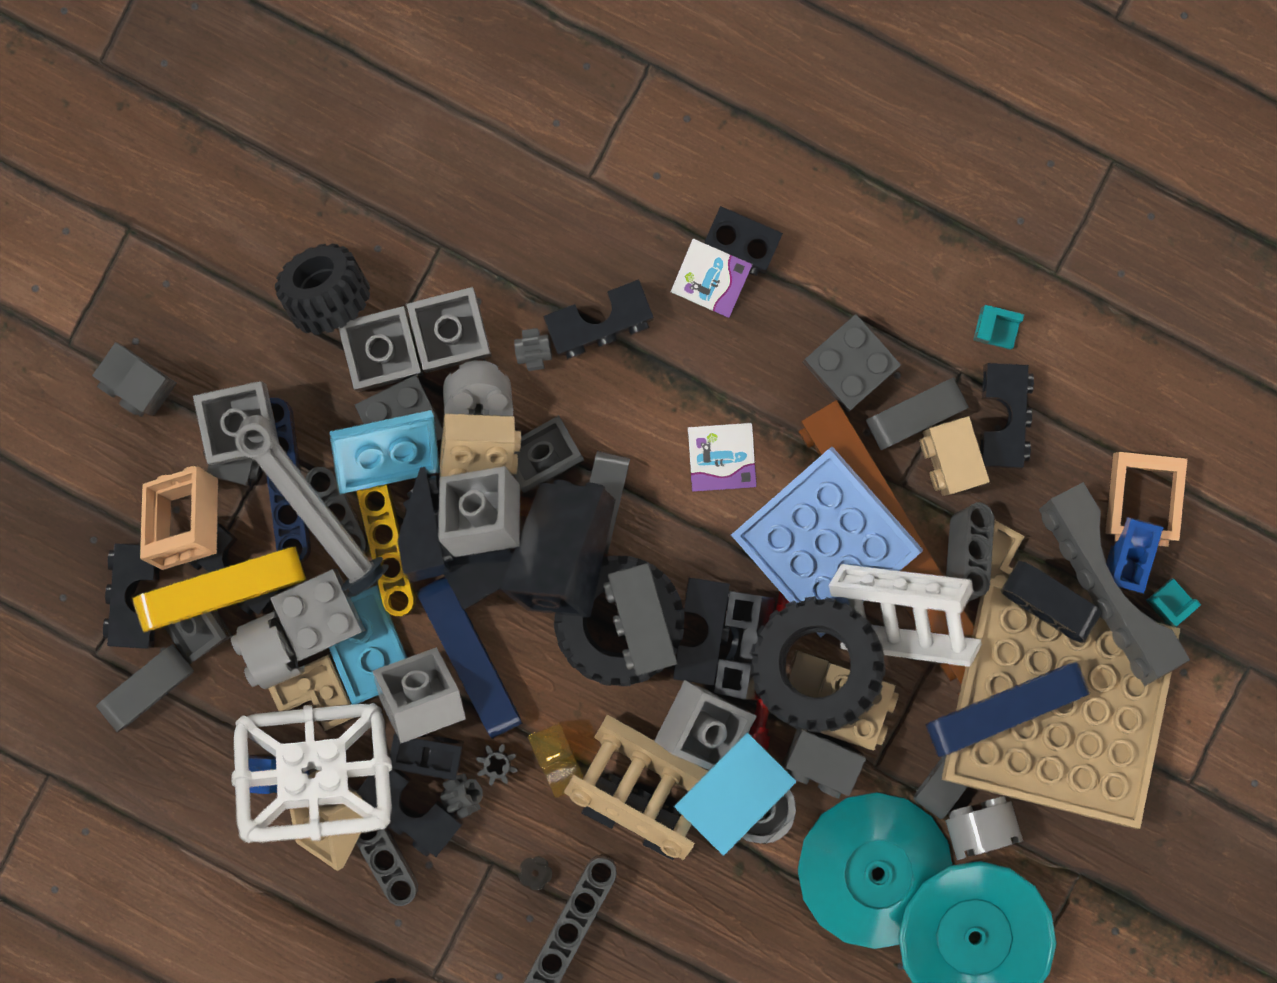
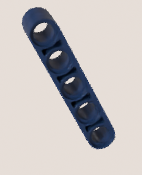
(282, 531)
(469, 658)
(1007, 709)

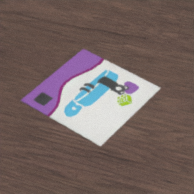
(711, 278)
(722, 457)

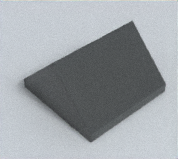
(545, 455)
(199, 634)

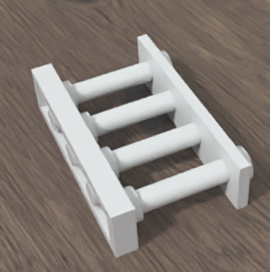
(921, 593)

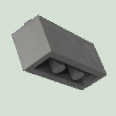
(640, 619)

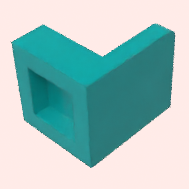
(997, 327)
(1172, 603)

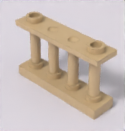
(643, 754)

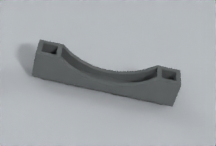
(1147, 645)

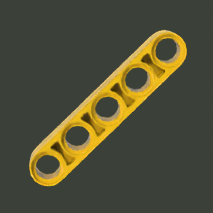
(372, 521)
(219, 589)

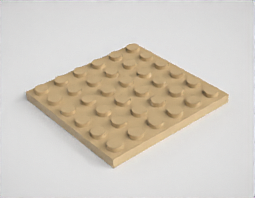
(1076, 758)

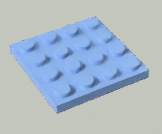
(818, 525)

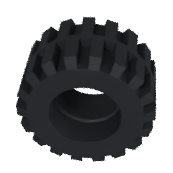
(322, 288)

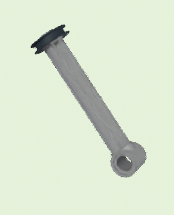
(309, 506)

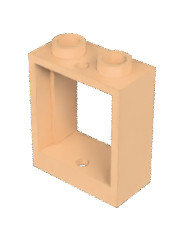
(1125, 460)
(156, 544)

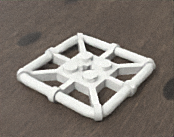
(296, 787)

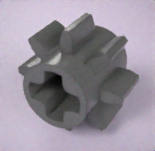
(533, 349)
(499, 754)
(461, 796)

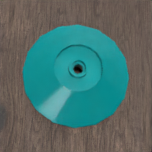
(846, 848)
(985, 898)

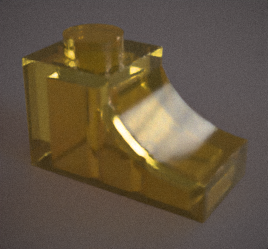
(555, 757)

